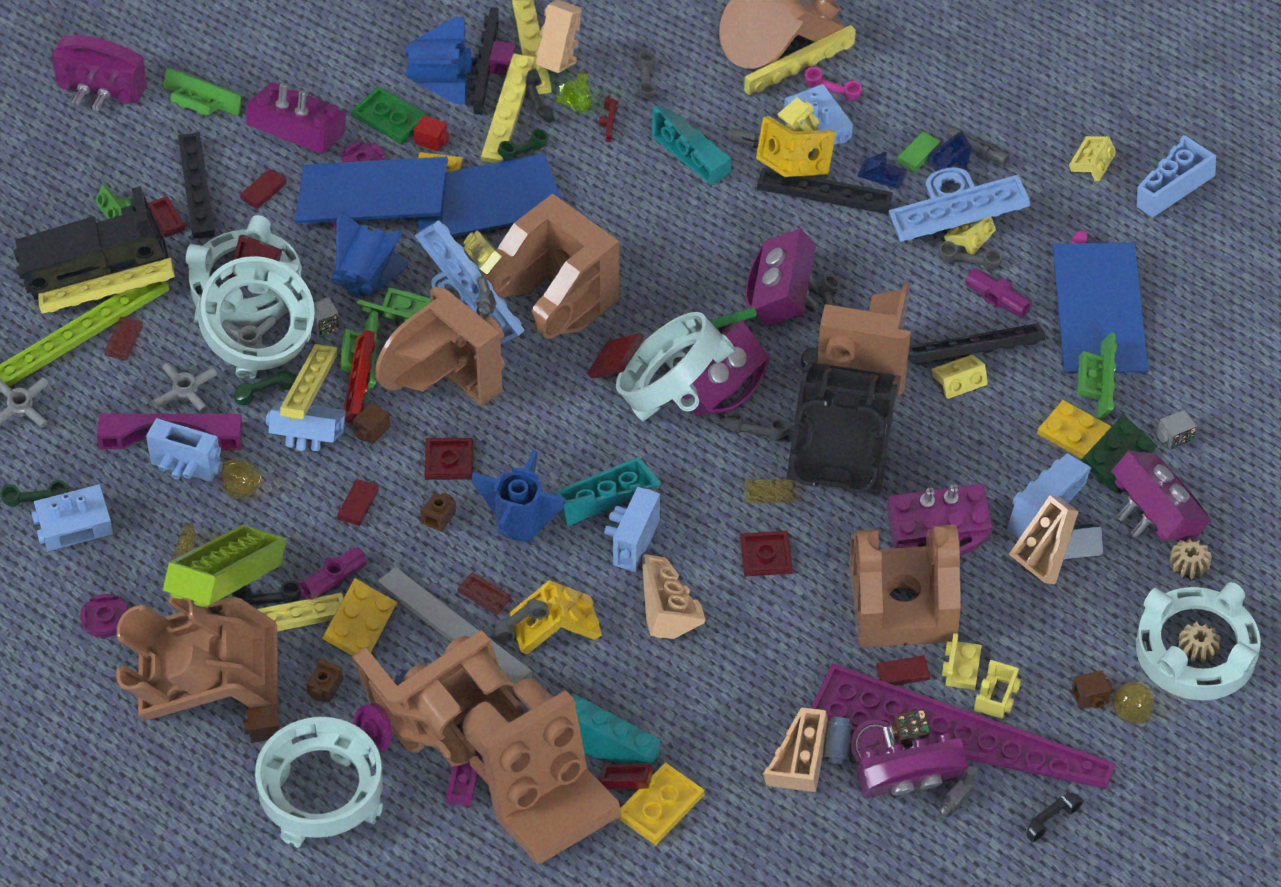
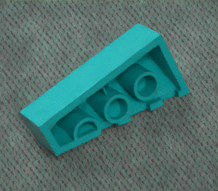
(689, 145)
(604, 490)
(612, 737)

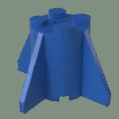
(442, 60)
(365, 257)
(519, 501)

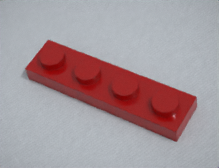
(360, 369)

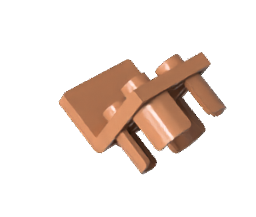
(199, 656)
(440, 695)
(539, 772)

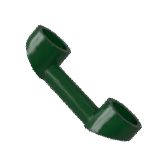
(536, 141)
(244, 392)
(12, 497)

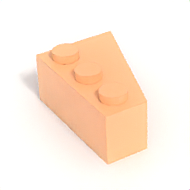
(558, 36)
(1046, 539)

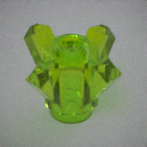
(576, 93)

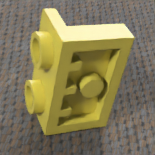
(1093, 156)
(972, 234)
(961, 376)
(962, 664)

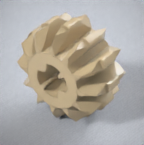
(1190, 558)
(1199, 642)

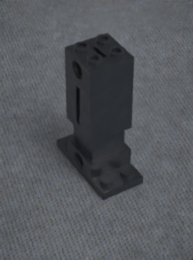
(90, 248)

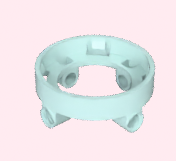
(260, 276)
(234, 308)
(663, 347)
(1170, 667)
(346, 745)

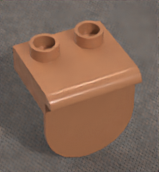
(761, 30)
(869, 338)
(442, 342)

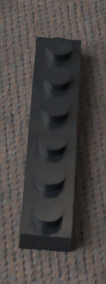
(483, 67)
(196, 185)
(825, 191)
(982, 342)

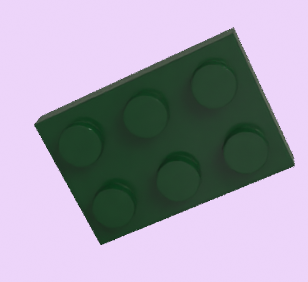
(1113, 446)

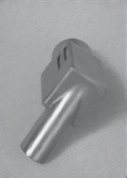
(485, 301)
(958, 794)

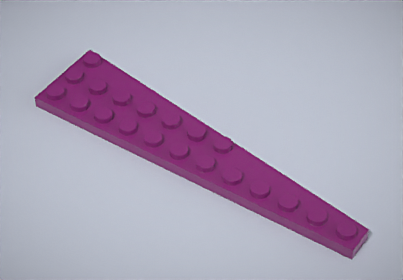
(984, 740)

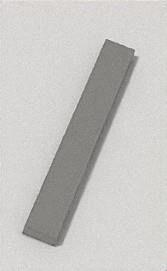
(444, 619)

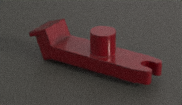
(611, 105)

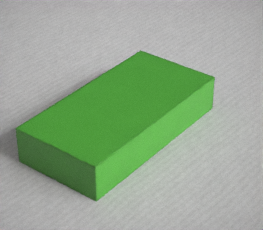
(916, 153)

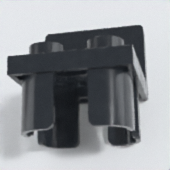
(842, 427)

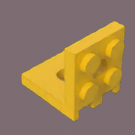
(788, 150)
(566, 609)

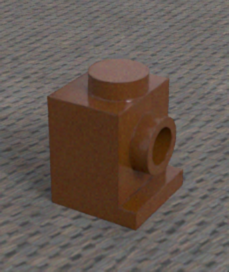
(438, 511)
(324, 681)

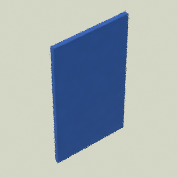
(372, 190)
(493, 195)
(1099, 296)

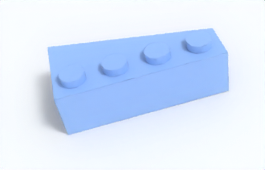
(1176, 176)
(1062, 480)

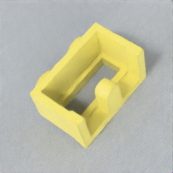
(797, 112)
(1003, 673)

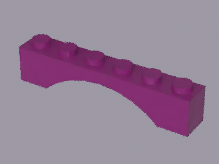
(123, 430)

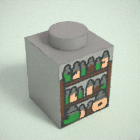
(325, 317)
(1176, 429)

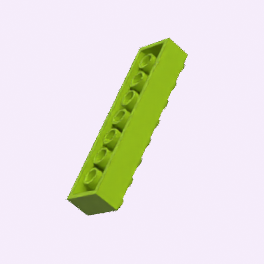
(224, 565)

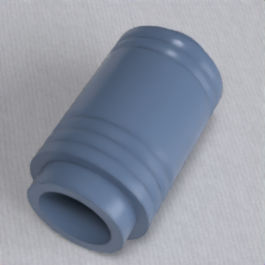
(838, 740)

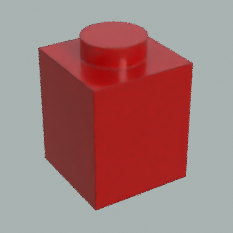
(431, 133)

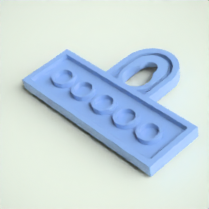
(957, 208)
(463, 275)

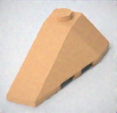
(668, 602)

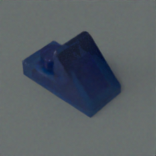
(951, 152)
(878, 171)

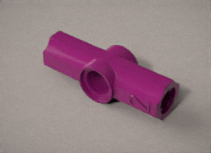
(998, 292)
(332, 573)

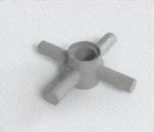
(249, 335)
(185, 387)
(25, 408)

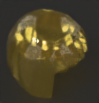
(240, 479)
(1134, 702)

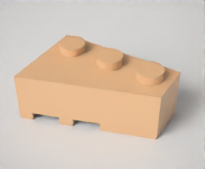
(801, 753)

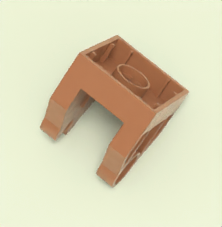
(570, 251)
(927, 571)

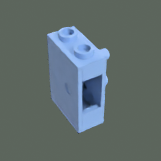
(827, 112)
(318, 425)
(184, 451)
(72, 518)
(635, 528)

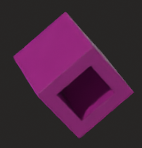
(501, 57)

